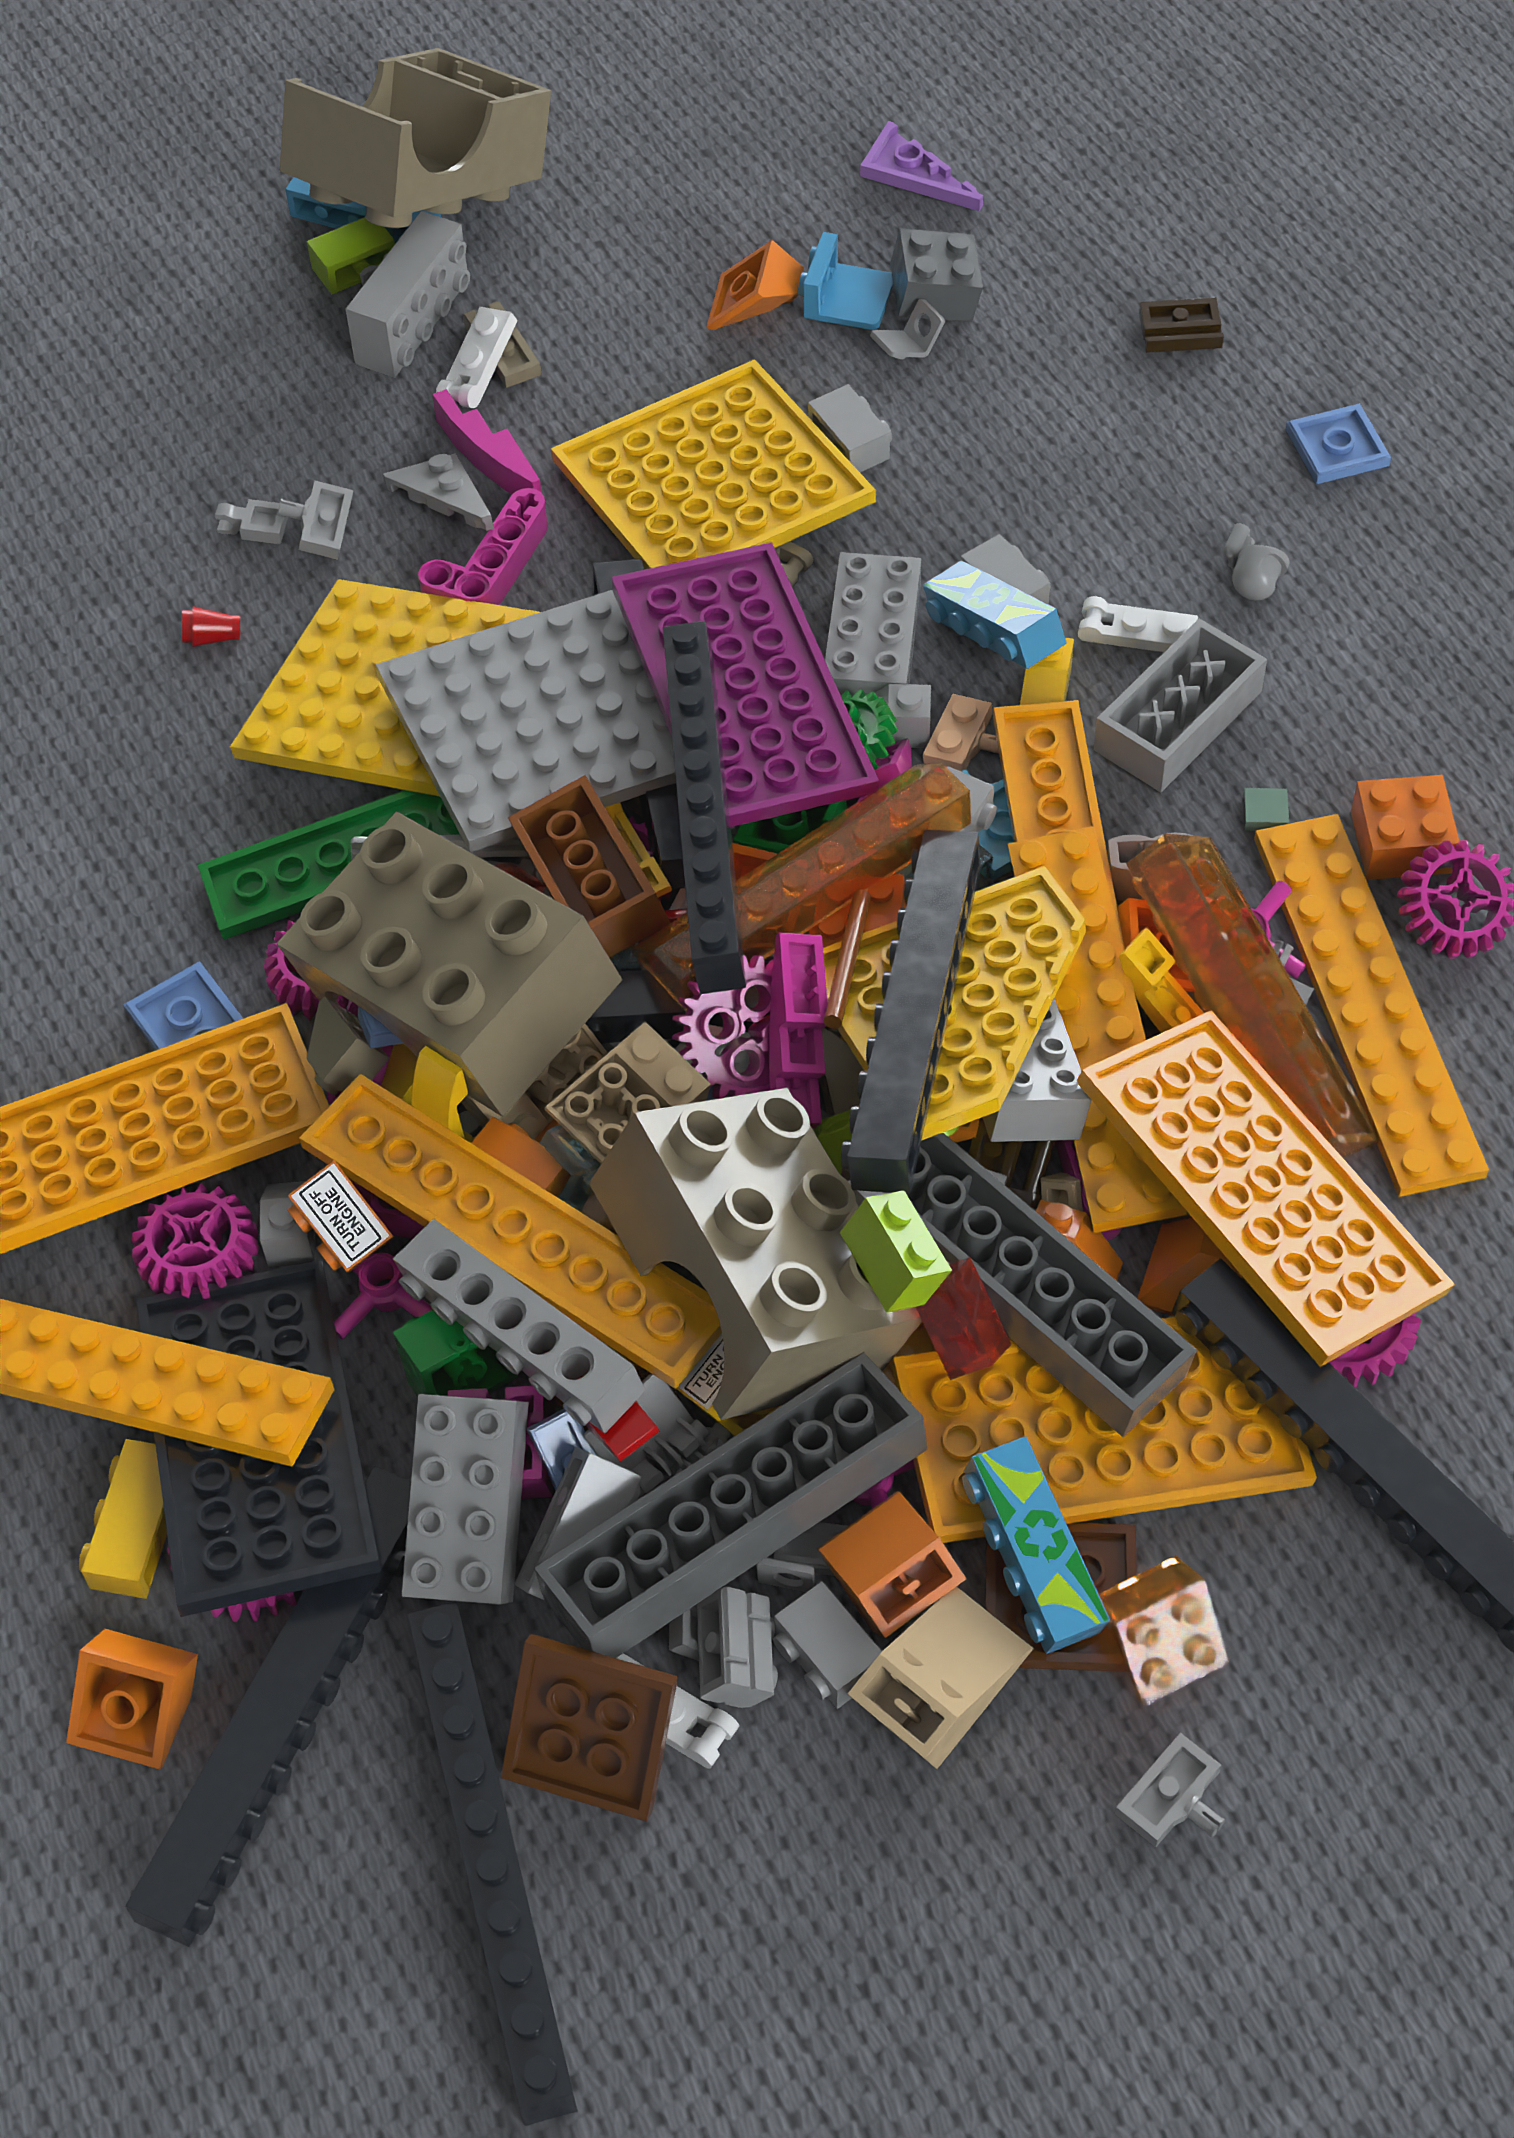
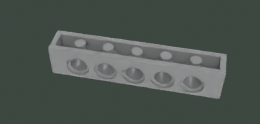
(460, 1278)

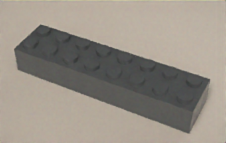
(1048, 1290)
(731, 1508)

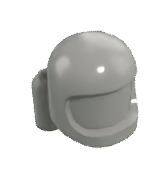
(1253, 566)

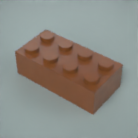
(589, 865)

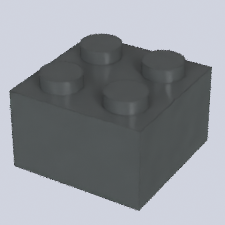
(937, 269)

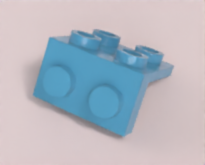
(842, 291)

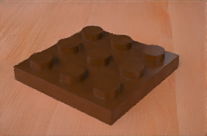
(1110, 1560)
(589, 1727)

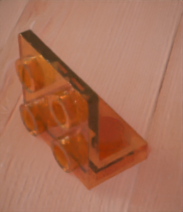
(1165, 1628)

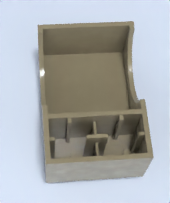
(421, 141)
(453, 958)
(758, 1218)

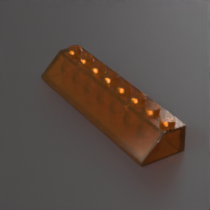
(823, 869)
(1245, 982)

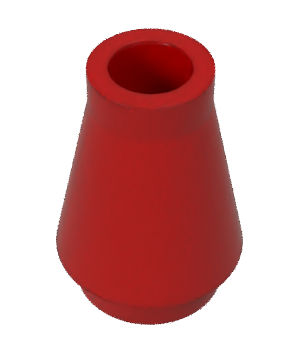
(208, 626)

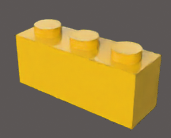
(127, 1525)

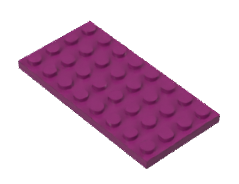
(778, 706)

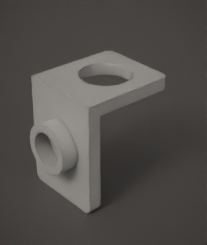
(910, 341)
(768, 1574)

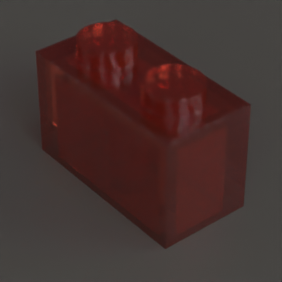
(964, 1322)

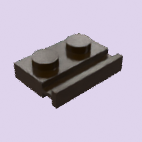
(1181, 325)

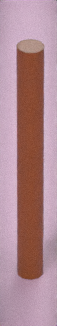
(847, 959)

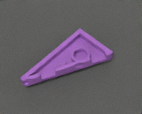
(912, 168)

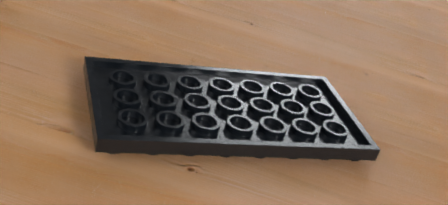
(245, 1522)

